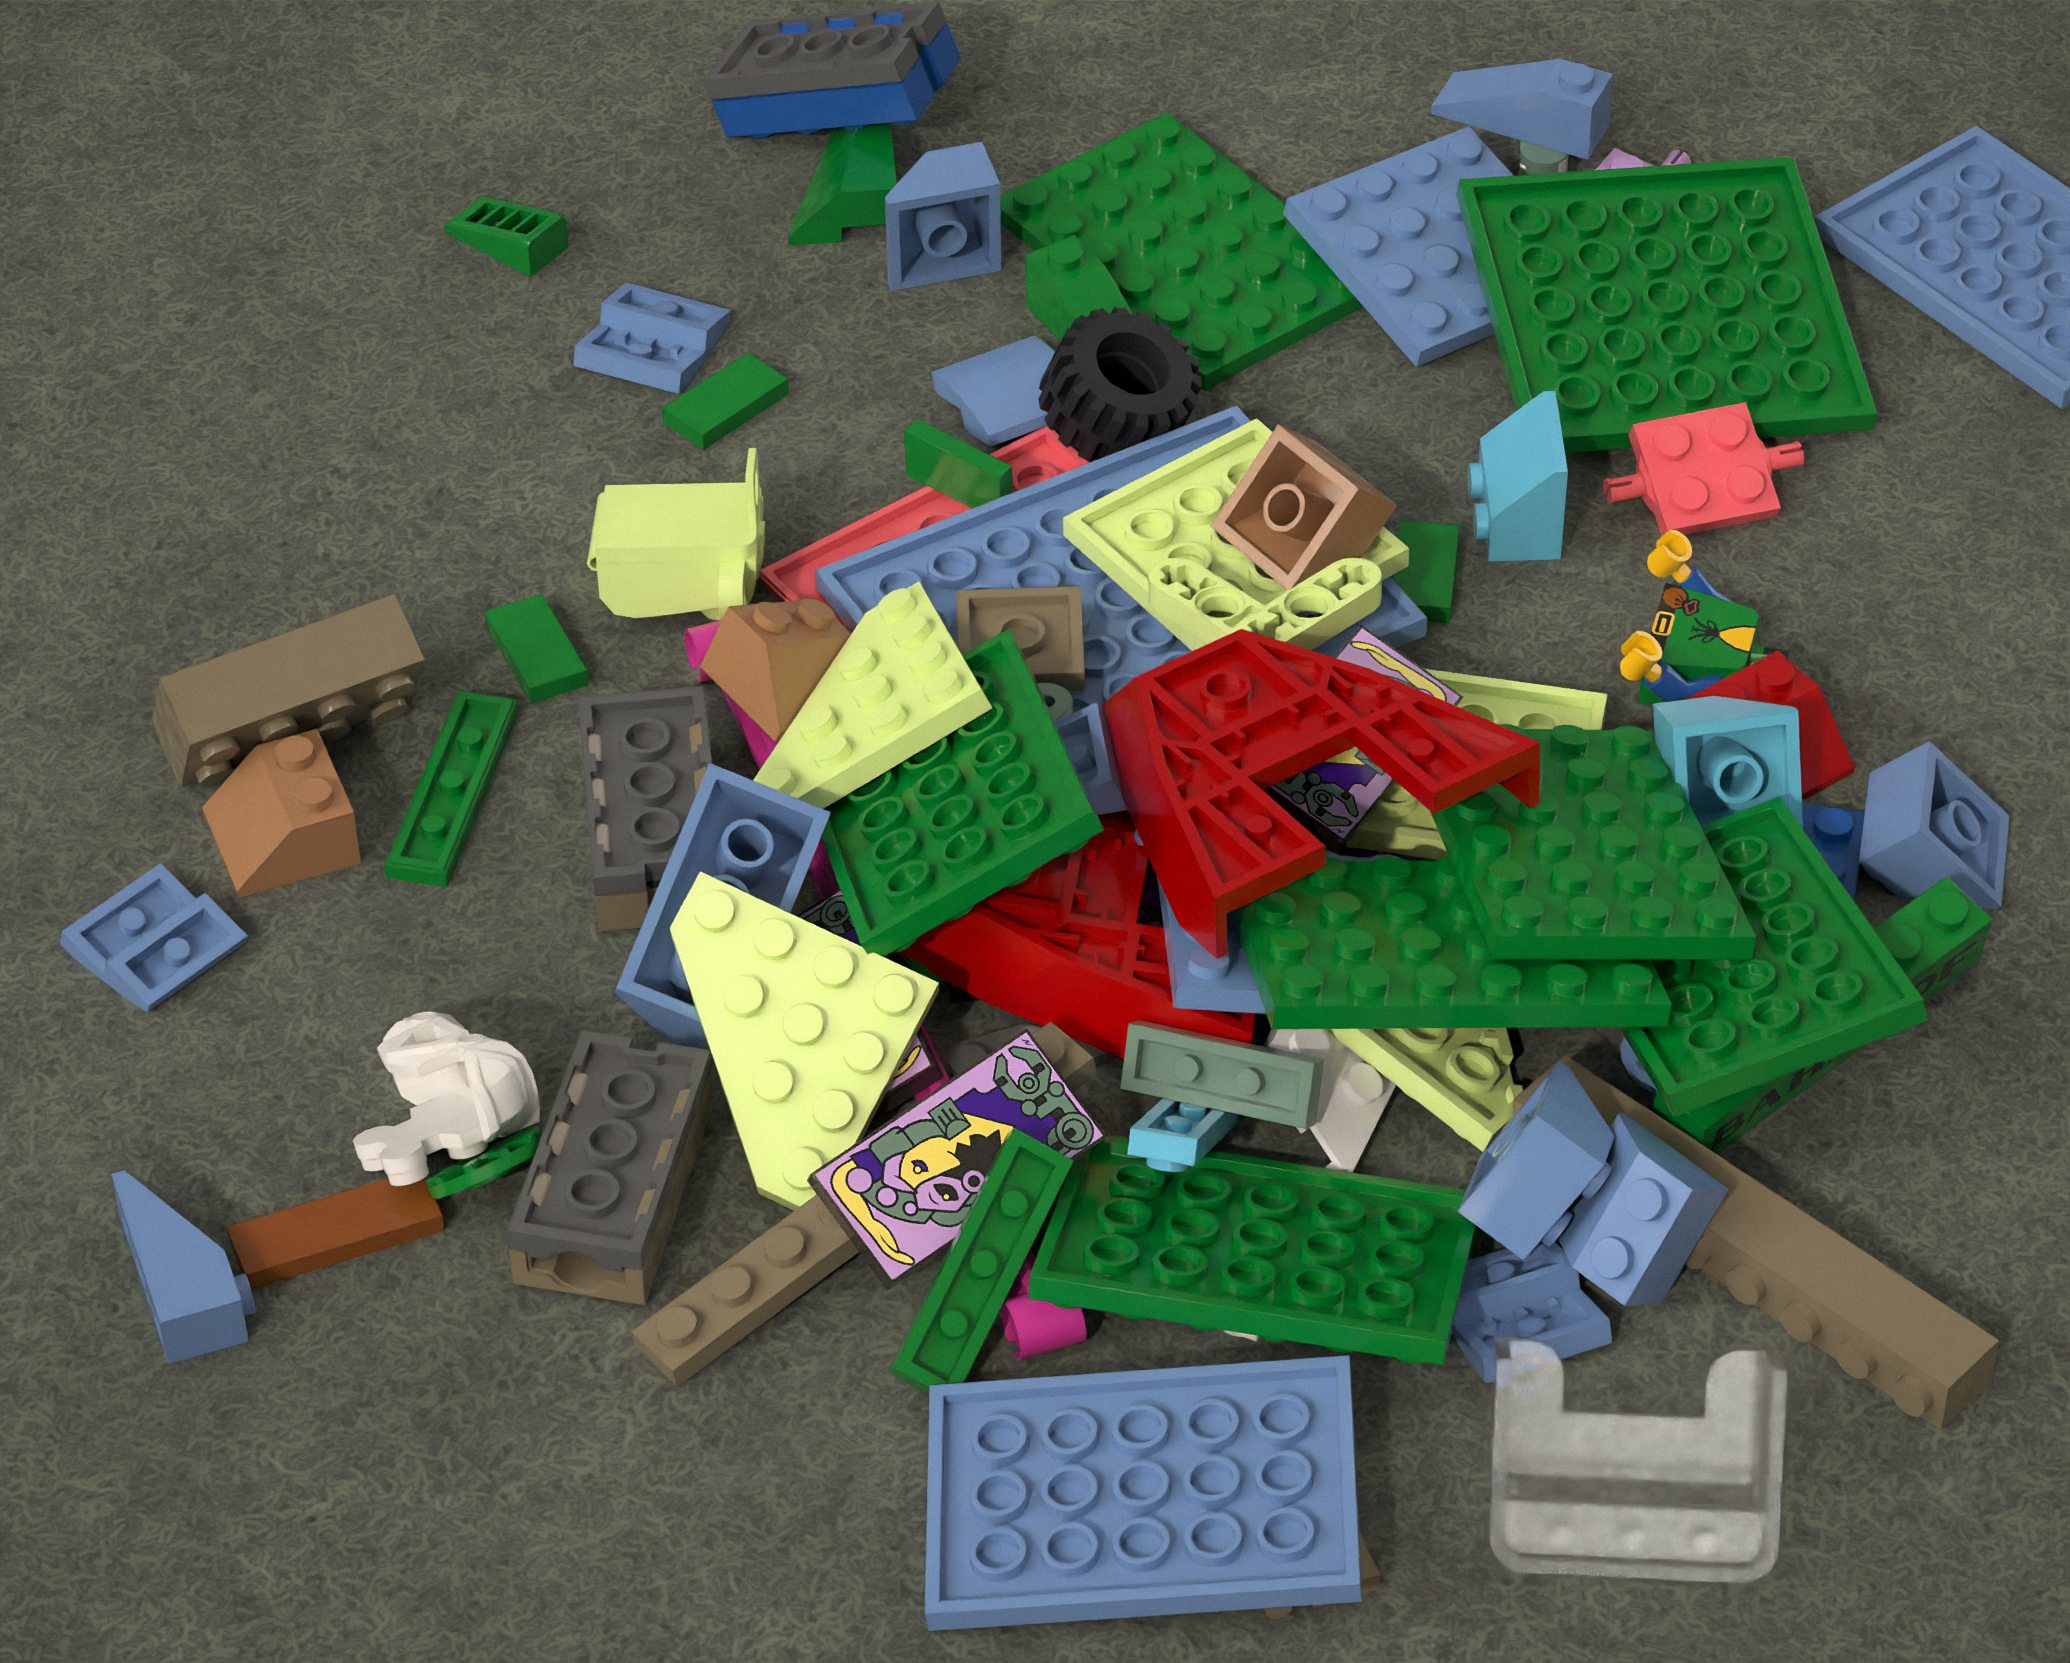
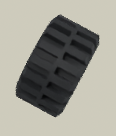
(1123, 353)

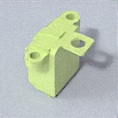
(679, 546)

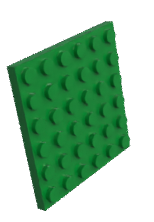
(1665, 298)

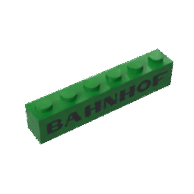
(1933, 944)

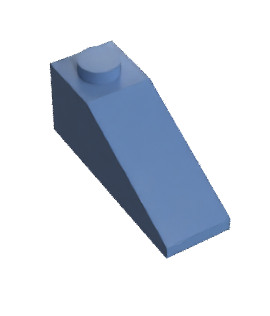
(1536, 102)
(183, 1276)

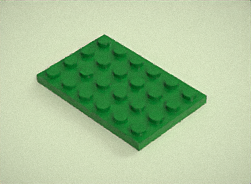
(1186, 244)
(960, 813)
(1600, 863)
(1403, 950)
(1806, 996)
(1260, 1251)

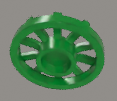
(480, 1169)

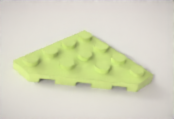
(877, 704)
(795, 1027)
(1450, 1071)

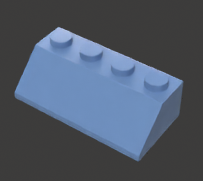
(741, 837)

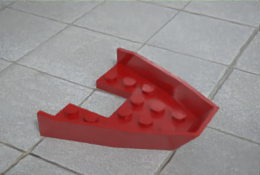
(1250, 711)
(1072, 948)

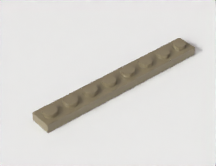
(780, 1265)

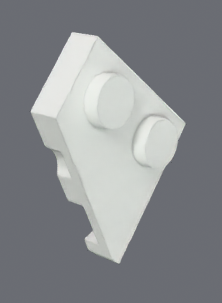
(1349, 1096)

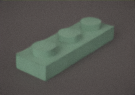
(1222, 1074)

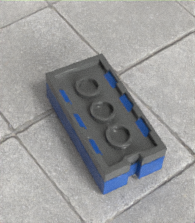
(832, 70)

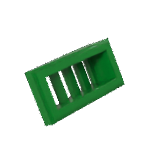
(529, 246)

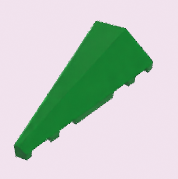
(847, 185)

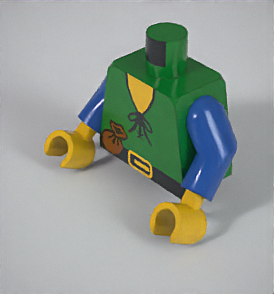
(1695, 633)

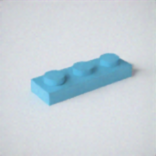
(1178, 1134)

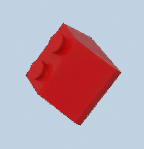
(1780, 682)

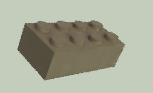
(287, 685)

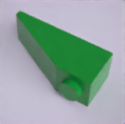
(1068, 283)

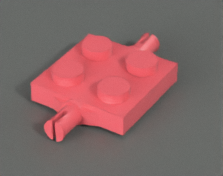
(1703, 470)

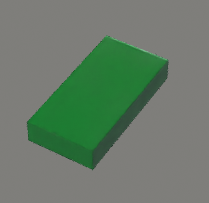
(725, 401)
(954, 466)
(1430, 568)
(536, 648)

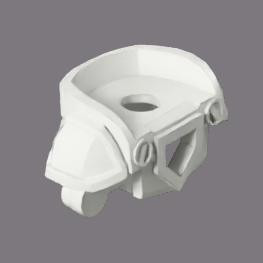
(463, 1091)

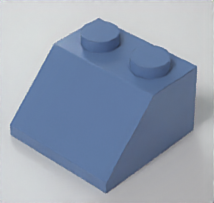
(944, 219)
(1933, 824)
(1540, 1165)
(1642, 1218)

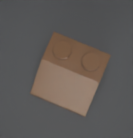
(1301, 509)
(774, 657)
(283, 816)

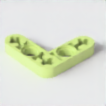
(1340, 592)

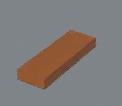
(333, 1230)

